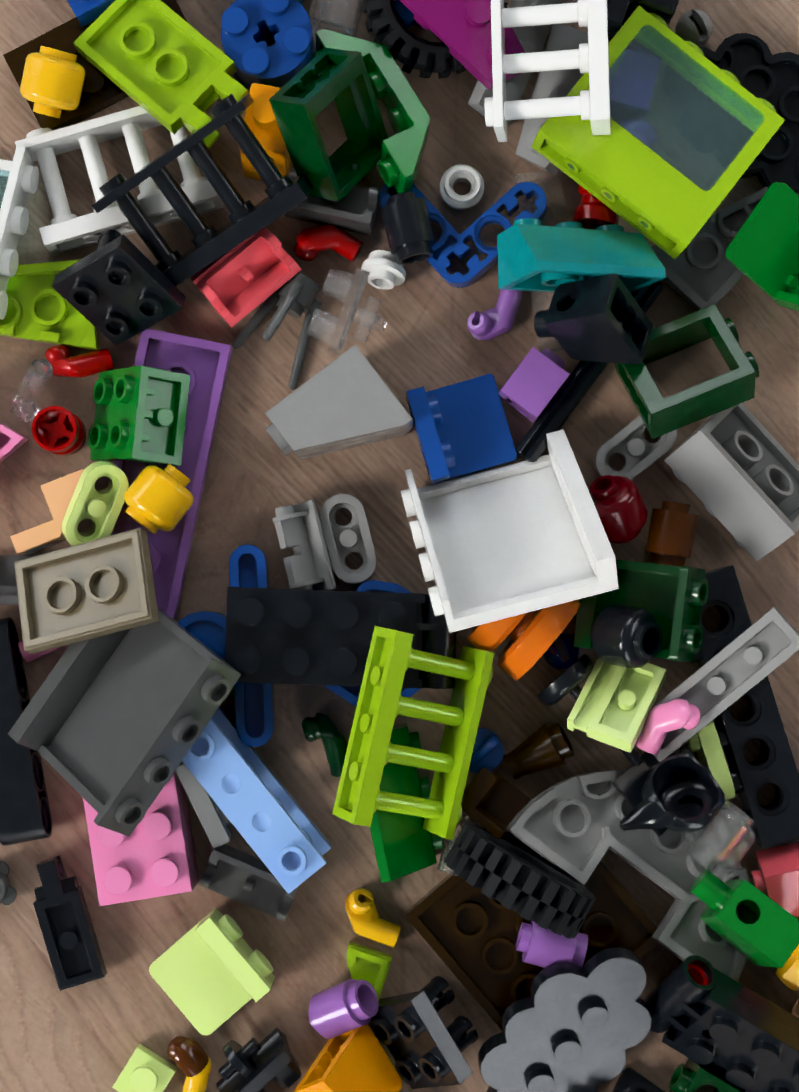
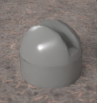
(687, 30)

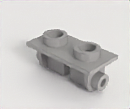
(302, 530)

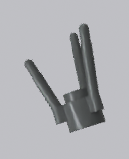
(293, 299)

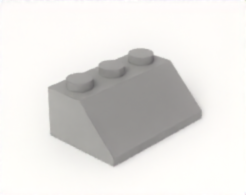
(741, 479)

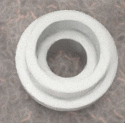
(465, 174)
(384, 270)

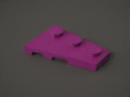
(466, 31)

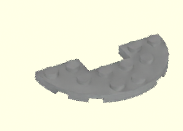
(579, 822)

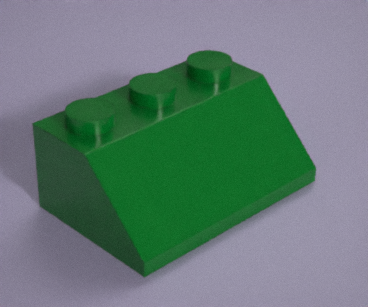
(399, 838)

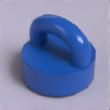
(486, 751)

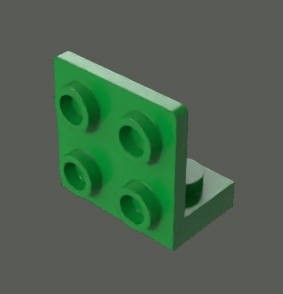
(139, 415)

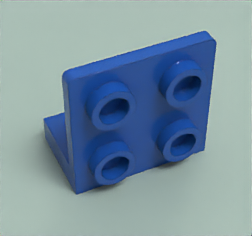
(461, 428)

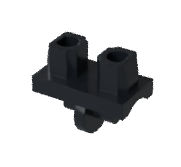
(257, 1063)

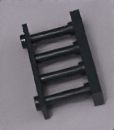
(244, 216)

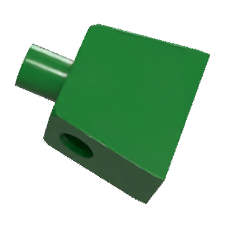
(763, 928)

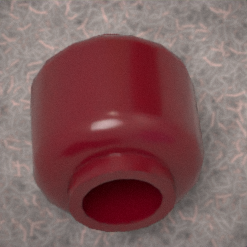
(619, 507)

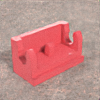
(246, 276)

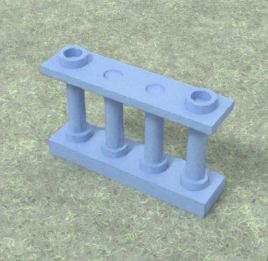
(256, 803)

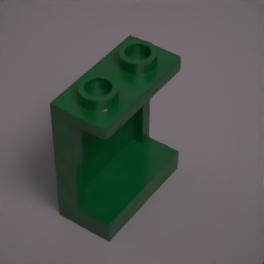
(667, 592)

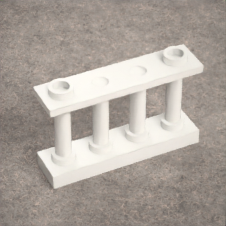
(589, 58)
(73, 232)

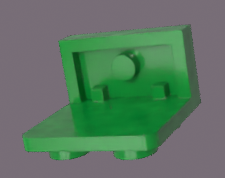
(769, 246)

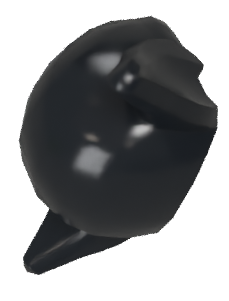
(677, 796)

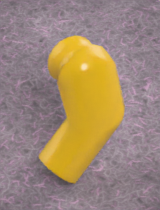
(366, 921)

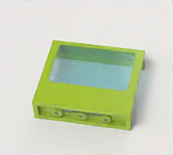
(675, 136)

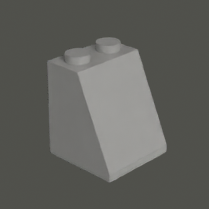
(338, 410)

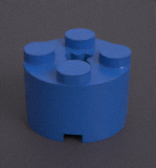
(253, 22)

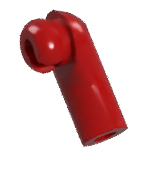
(326, 237)
(79, 365)

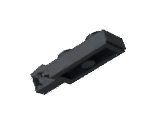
(67, 926)

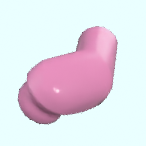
(667, 718)

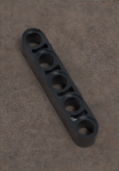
(23, 791)

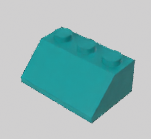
(546, 256)

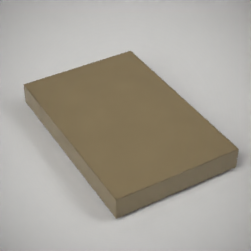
(86, 591)

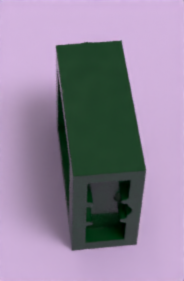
(330, 77)
(702, 400)

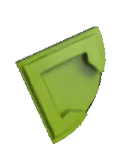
(368, 965)

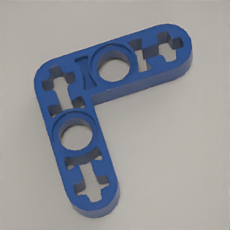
(454, 244)

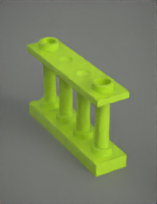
(373, 724)

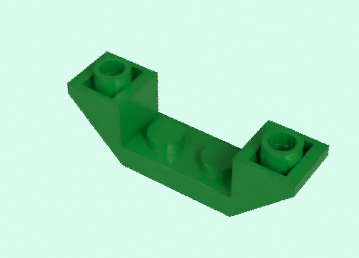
(407, 116)

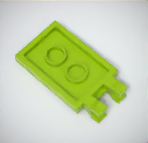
(160, 63)

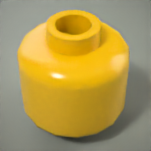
(52, 81)
(159, 498)

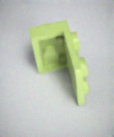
(212, 972)

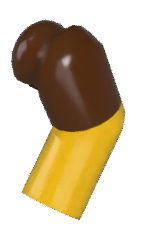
(192, 1062)

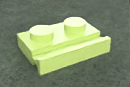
(616, 703)

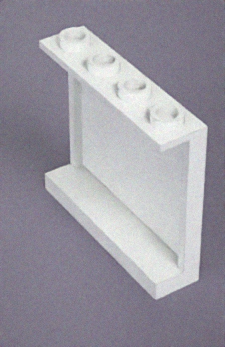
(510, 539)

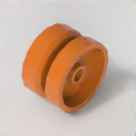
(529, 635)

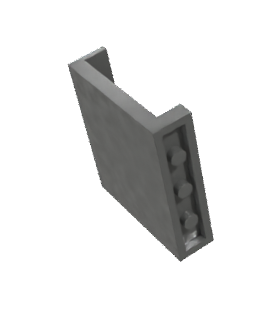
(125, 715)

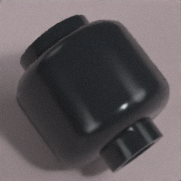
(625, 636)

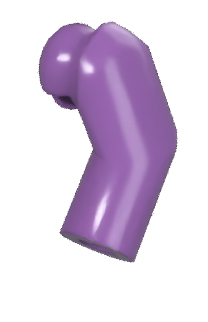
(497, 319)

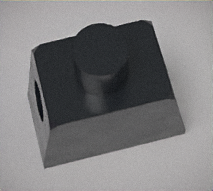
(596, 321)

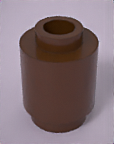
(671, 534)

